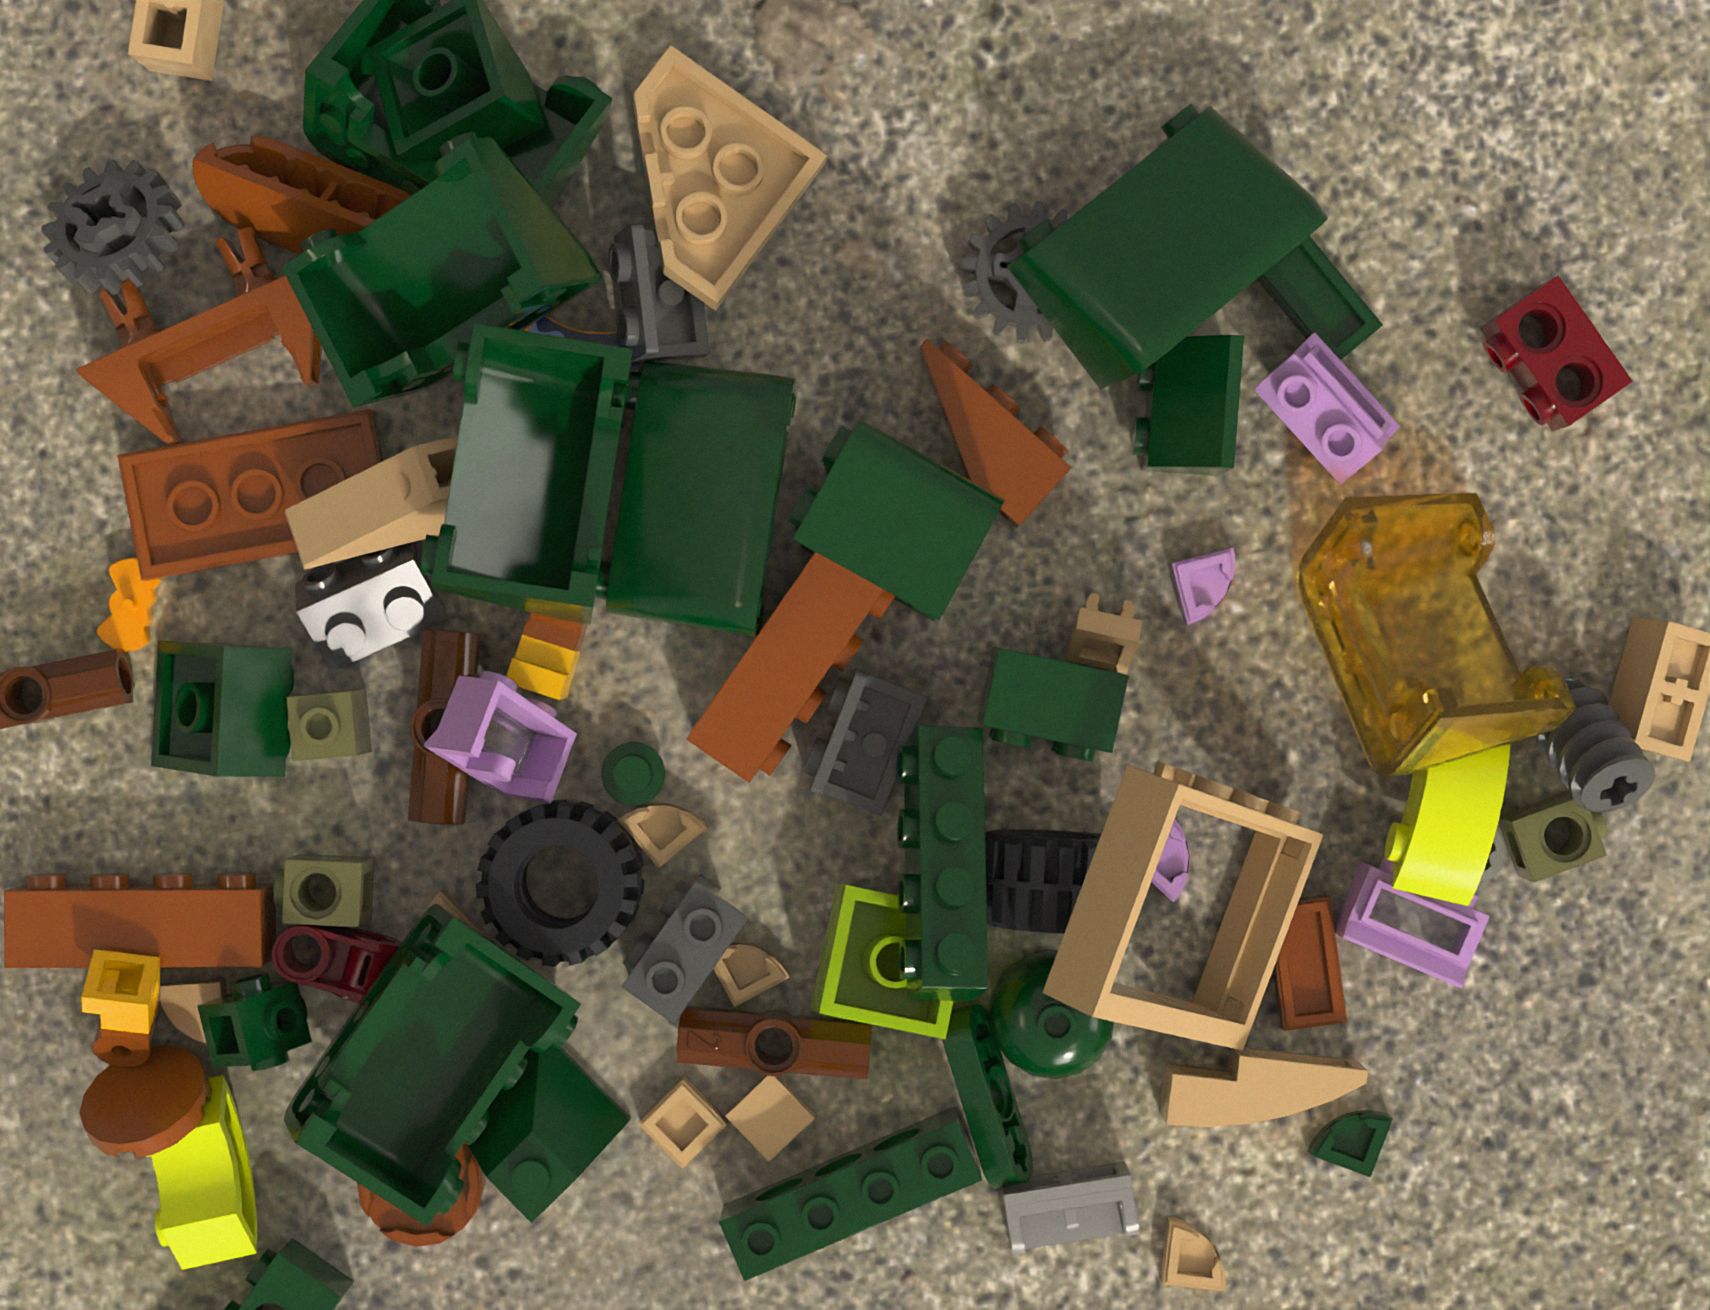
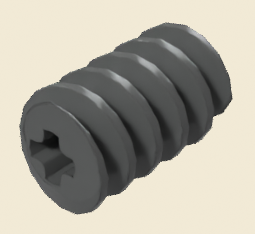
(1596, 754)

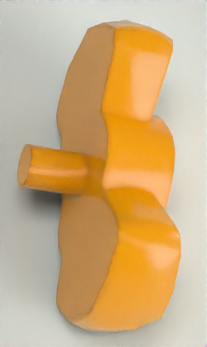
(129, 607)

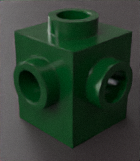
(255, 1023)

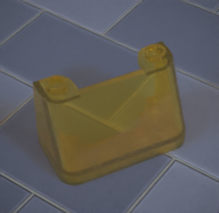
(1416, 636)

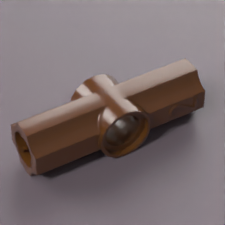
(67, 687)
(436, 785)
(730, 1040)

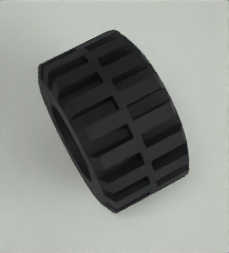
(1035, 877)
(515, 912)

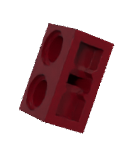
(1567, 343)

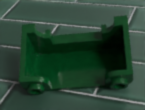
(351, 129)
(1164, 246)
(420, 275)
(530, 471)
(699, 496)

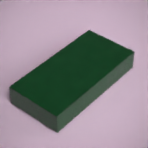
(1319, 299)

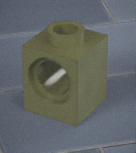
(329, 725)
(1525, 839)
(353, 884)

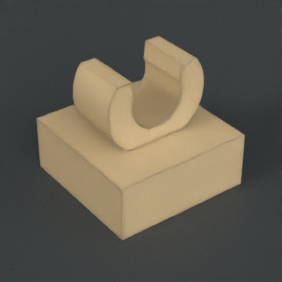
(1104, 638)

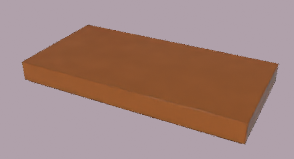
(228, 494)

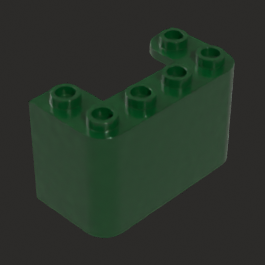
(895, 518)
(426, 1063)

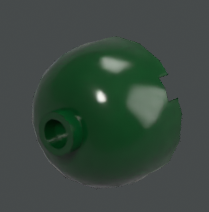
(1039, 1030)

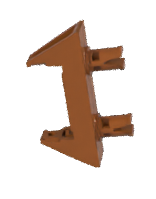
(157, 357)

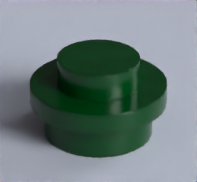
(633, 773)

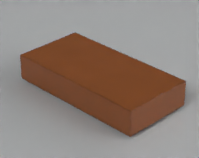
(1309, 969)

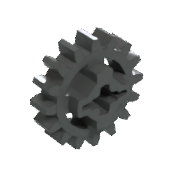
(113, 227)
(994, 269)

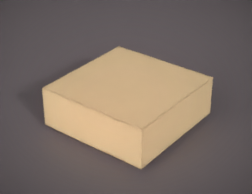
(770, 1116)
(683, 1122)

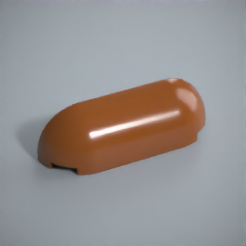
(288, 191)

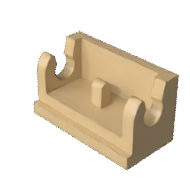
(1663, 686)

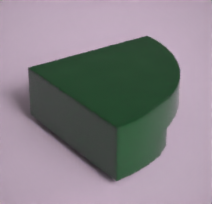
(1353, 1140)

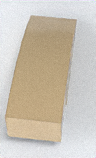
(1255, 1087)

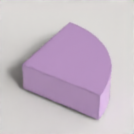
(1202, 583)
(1173, 864)

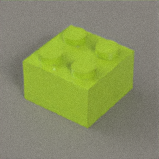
(861, 968)

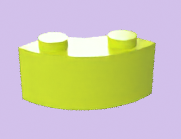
(1449, 827)
(208, 1188)

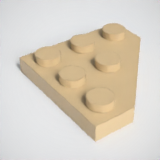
(714, 174)

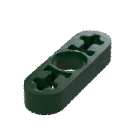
(987, 1098)

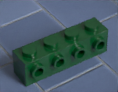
(943, 864)

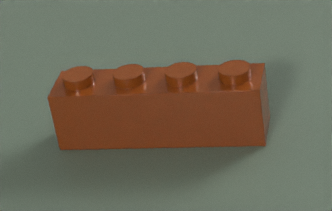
(785, 665)
(171, 919)

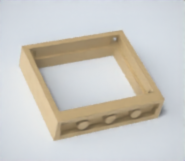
(1120, 881)

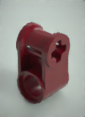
(342, 961)

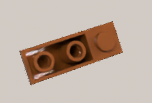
(989, 439)

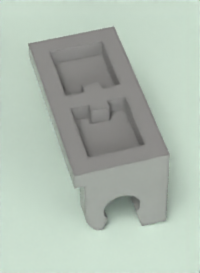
(1071, 1207)

